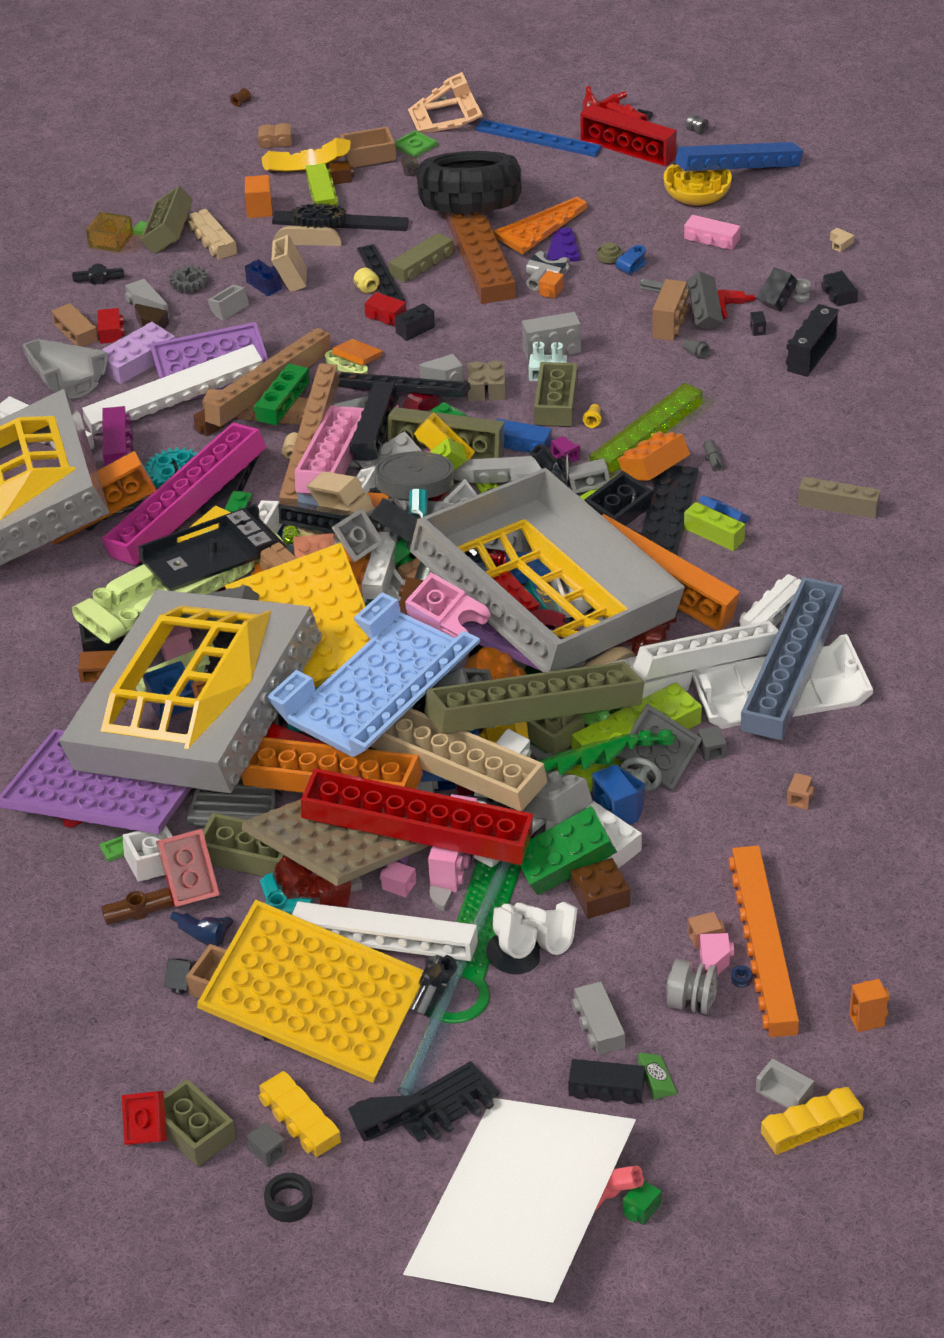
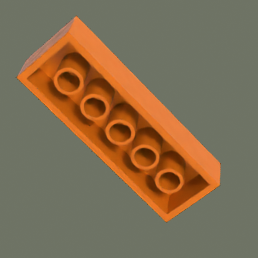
(122, 485)

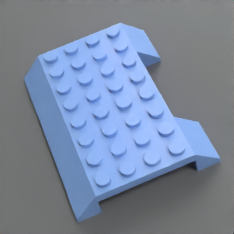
(375, 682)

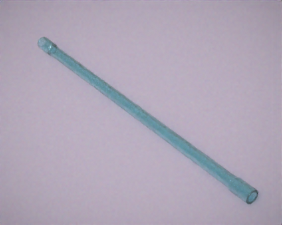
(411, 1075)

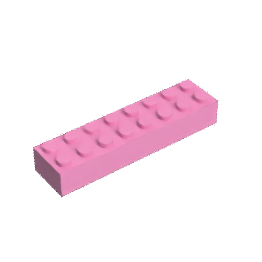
(329, 447)

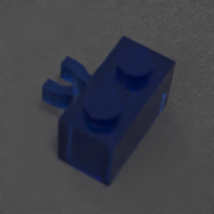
(263, 277)

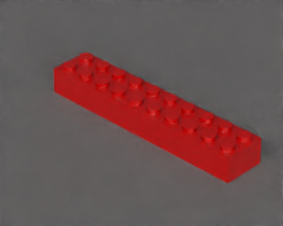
(417, 816)

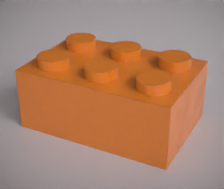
(654, 455)

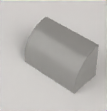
(228, 302)

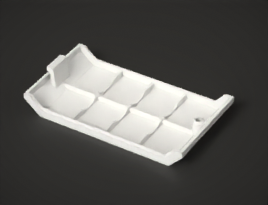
(834, 684)

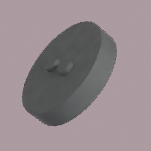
(414, 470)

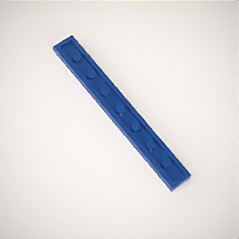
(539, 138)

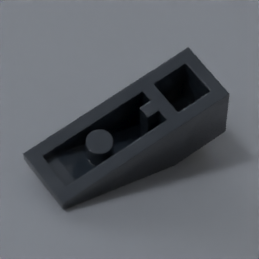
(382, 1114)

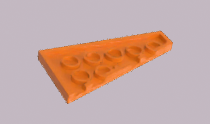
(533, 229)

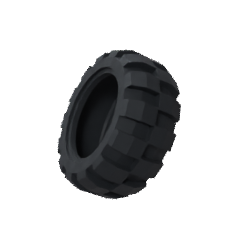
(469, 181)

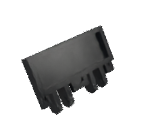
(447, 1101)

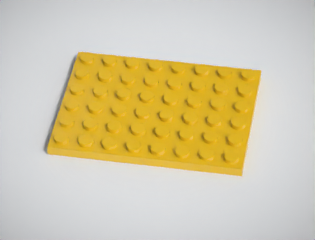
(331, 591)
(312, 990)

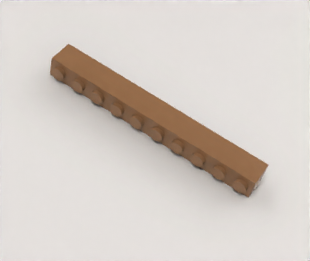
(251, 386)
(319, 401)

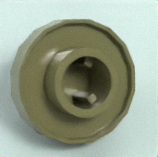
(609, 252)

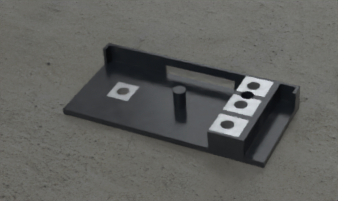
(234, 543)

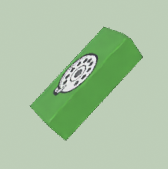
(656, 1075)

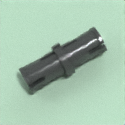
(713, 455)

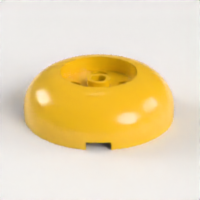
(696, 187)

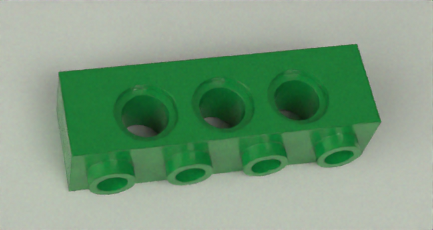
(282, 394)

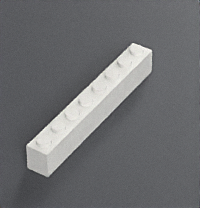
(705, 650)
(394, 931)

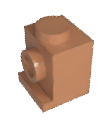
(800, 791)

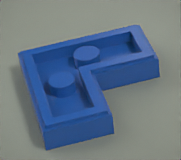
(719, 505)

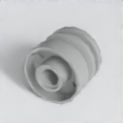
(686, 986)

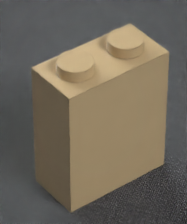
(289, 263)

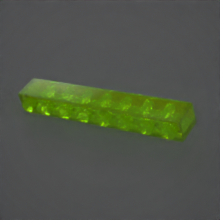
(657, 419)

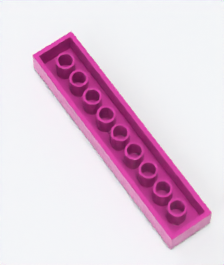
(185, 491)

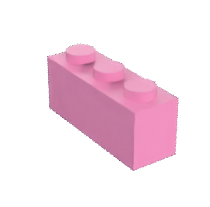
(712, 232)

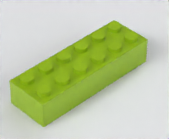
(671, 701)

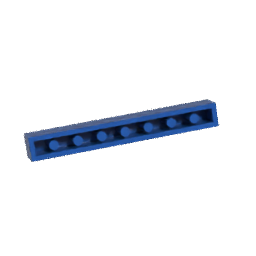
(739, 156)

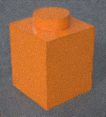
(551, 284)

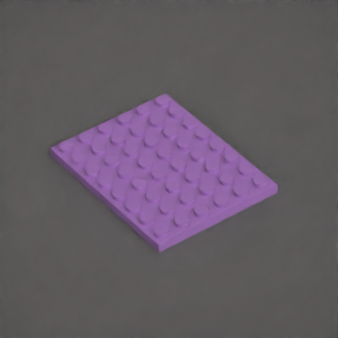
(54, 789)

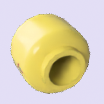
(366, 280)

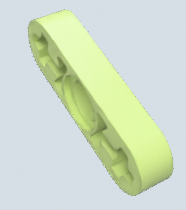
(353, 367)

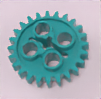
(161, 467)

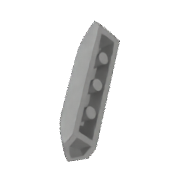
(495, 469)

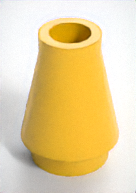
(592, 417)

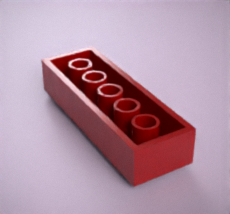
(628, 135)

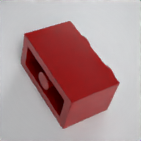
(384, 308)
(110, 325)

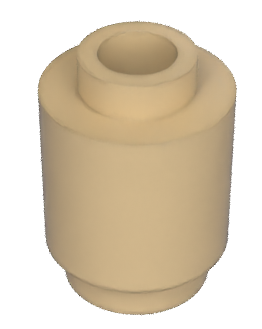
(288, 445)

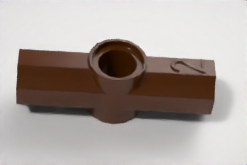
(137, 905)

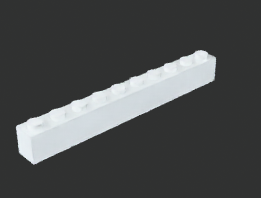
(176, 387)

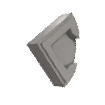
(440, 896)

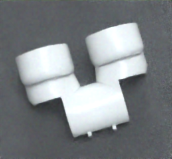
(523, 924)

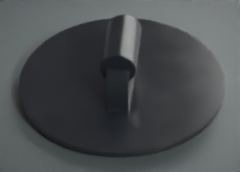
(509, 964)

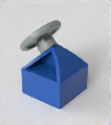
(623, 789)

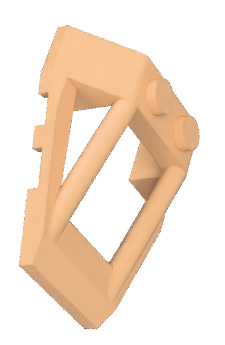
(463, 98)

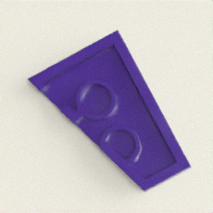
(563, 245)

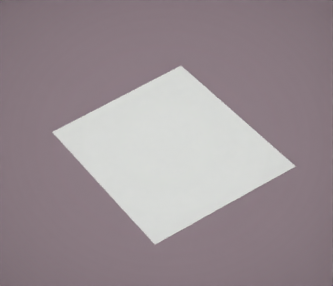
(521, 1199)

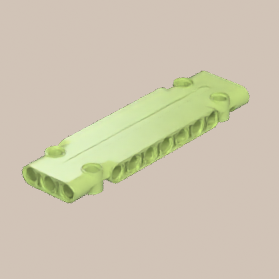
(122, 601)

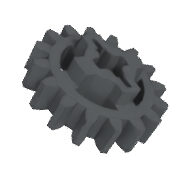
(188, 279)

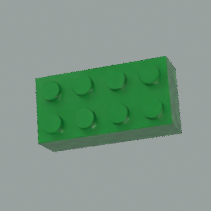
(566, 847)

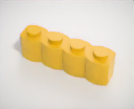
(299, 1114)
(811, 1120)

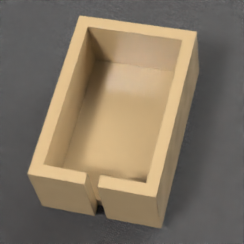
(339, 492)

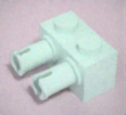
(538, 356)

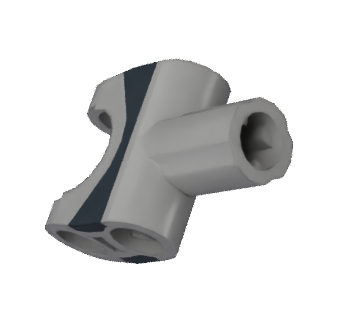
(539, 266)

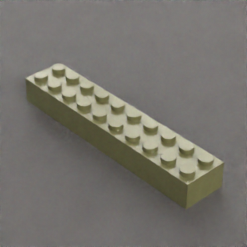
(533, 697)

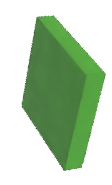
(415, 143)

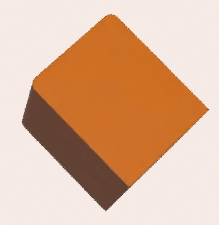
(258, 196)

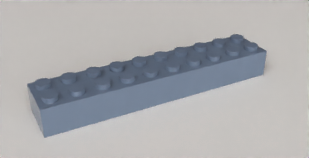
(791, 658)

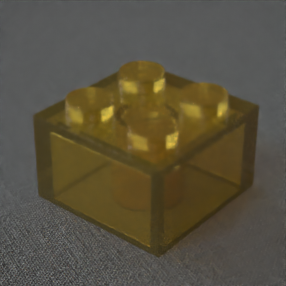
(109, 231)

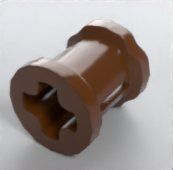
(240, 97)

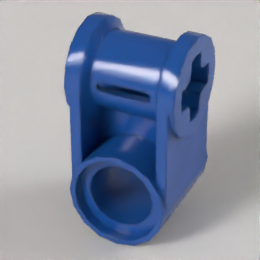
(632, 260)

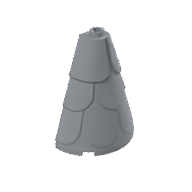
(66, 366)

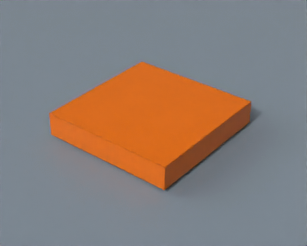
(357, 352)

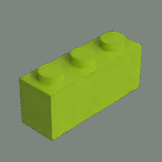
(714, 526)

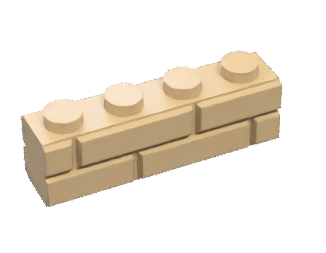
(212, 234)

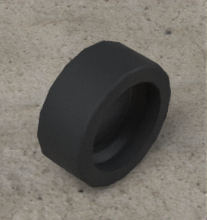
(293, 1212)

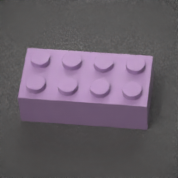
(133, 353)

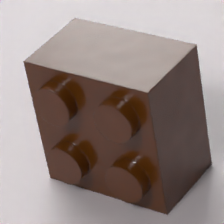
(600, 888)

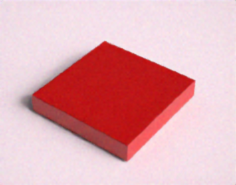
(144, 1117)

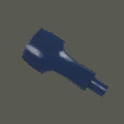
(207, 930)

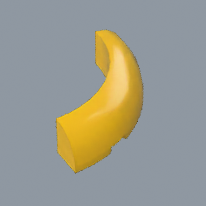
(291, 163)

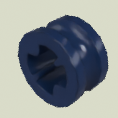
(741, 982)

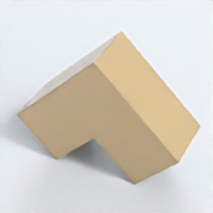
(841, 239)

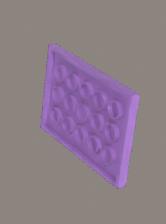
(188, 351)

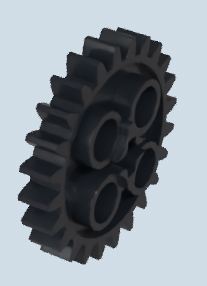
(318, 215)

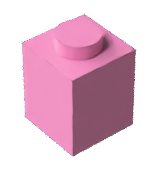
(398, 878)

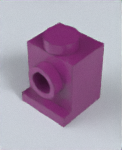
(563, 446)

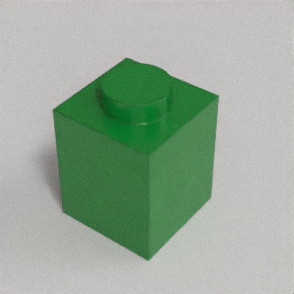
(641, 1203)

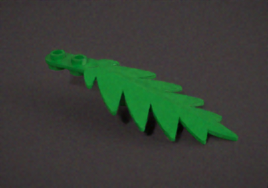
(605, 751)

